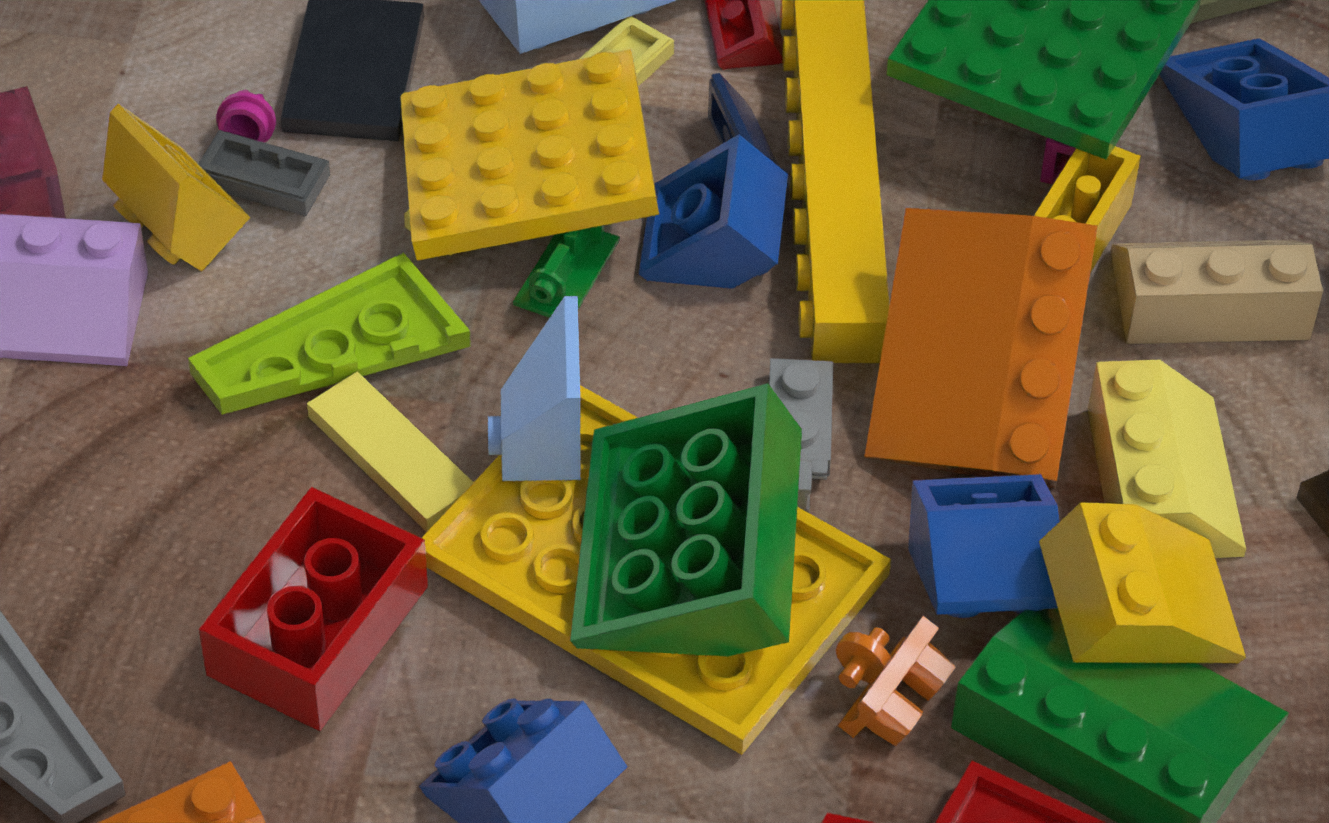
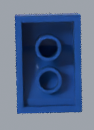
(1253, 107)

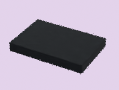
(353, 68)

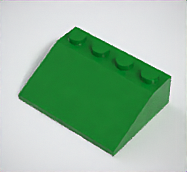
(691, 529)
(1114, 734)

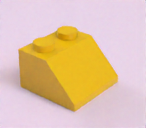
(167, 192)

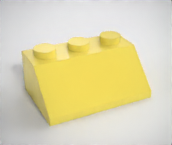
(1164, 449)

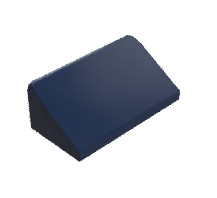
(734, 116)

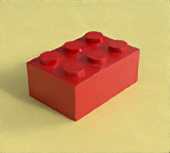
(314, 608)

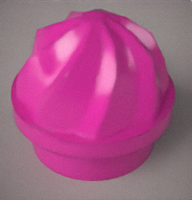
(246, 116)

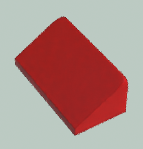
(745, 33)

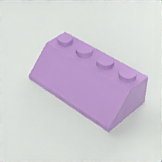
(70, 289)

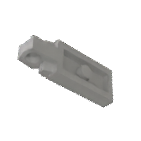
(807, 394)

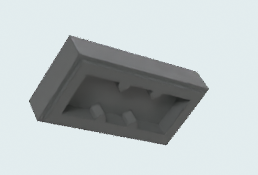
(265, 172)

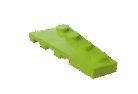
(357, 326)

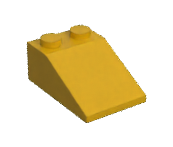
(1138, 589)

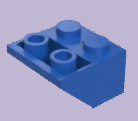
(981, 543)
(526, 765)

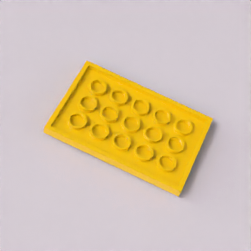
(522, 553)

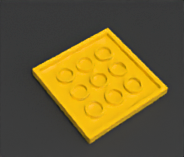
(526, 155)

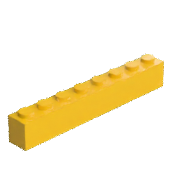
(835, 180)

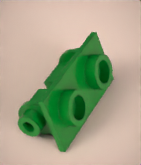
(566, 269)

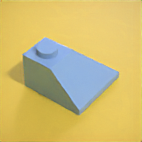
(542, 405)

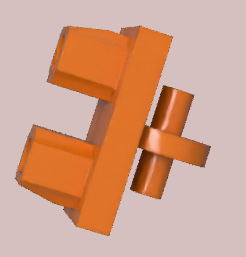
(910, 661)

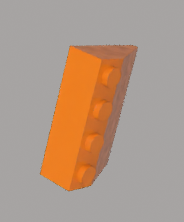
(981, 343)

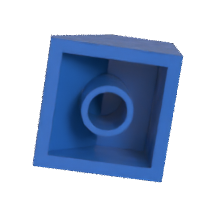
(716, 219)

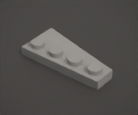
(44, 744)

